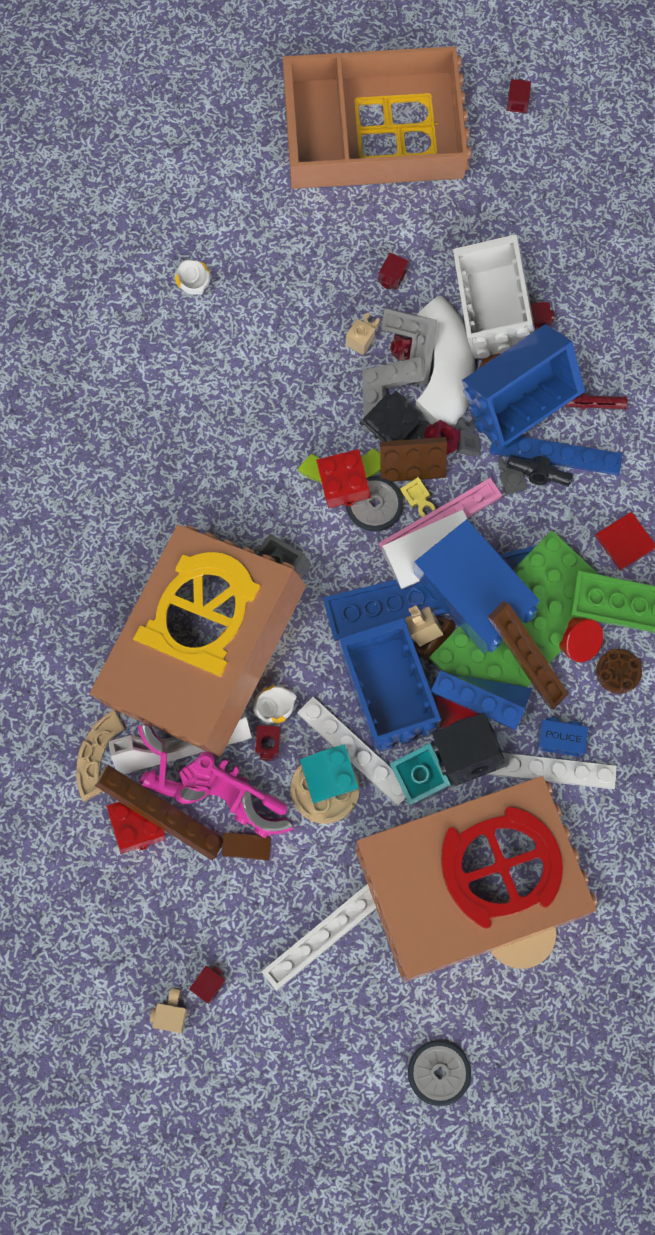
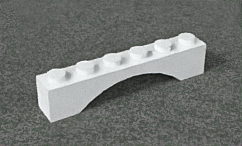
(132, 754)

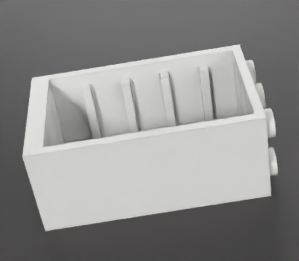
(493, 295)

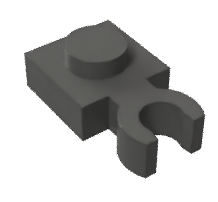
(468, 441)
(511, 479)

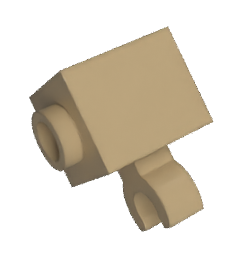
(361, 334)
(423, 625)
(169, 1016)

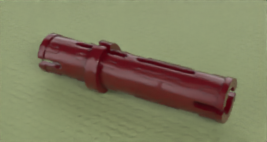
(595, 401)

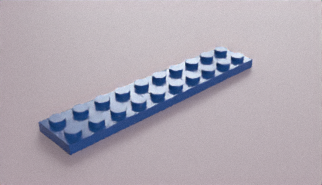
(386, 602)

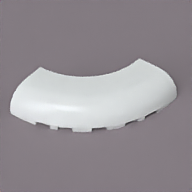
(451, 364)

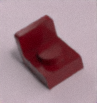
(401, 347)

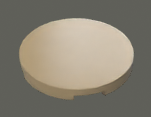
(325, 811)
(526, 952)

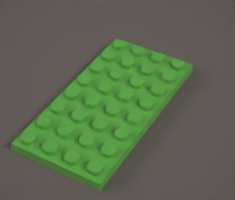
(550, 576)

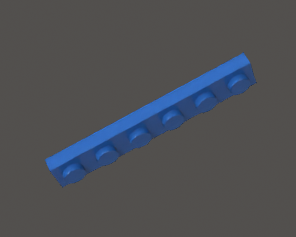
(562, 454)

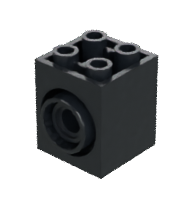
(468, 749)

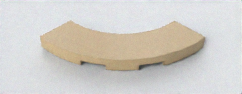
(92, 751)

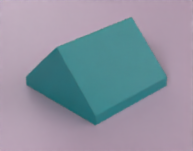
(420, 775)

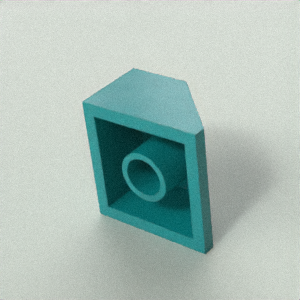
(329, 774)

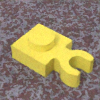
(416, 495)

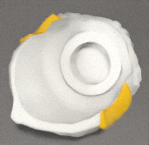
(192, 276)
(274, 704)

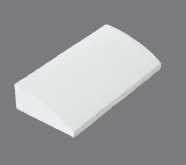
(404, 551)

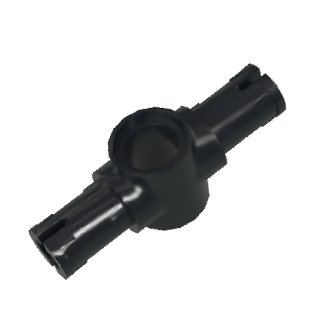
(539, 470)

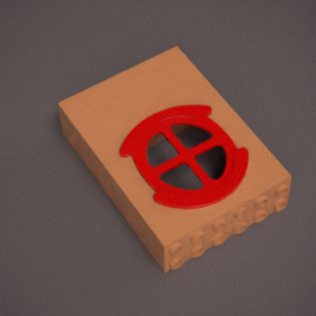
(427, 897)

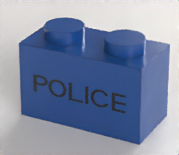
(562, 737)

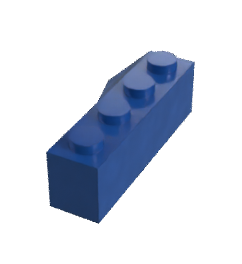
(498, 700)

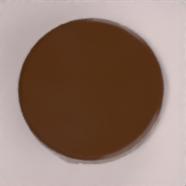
(618, 671)

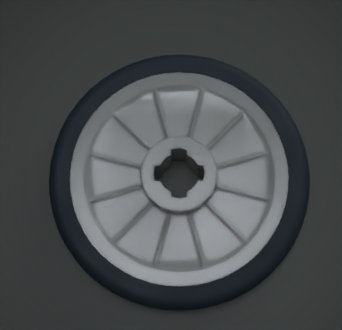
(385, 513)
(426, 1084)

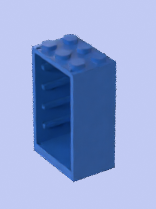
(523, 385)
(472, 582)
(389, 684)

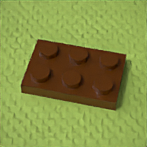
(413, 459)

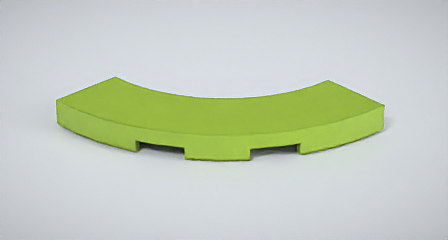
(370, 461)

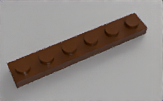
(527, 654)
(159, 812)

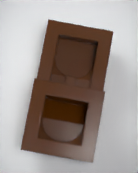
(246, 846)

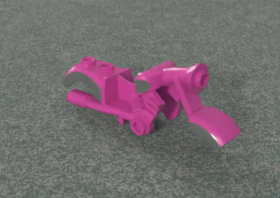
(204, 779)

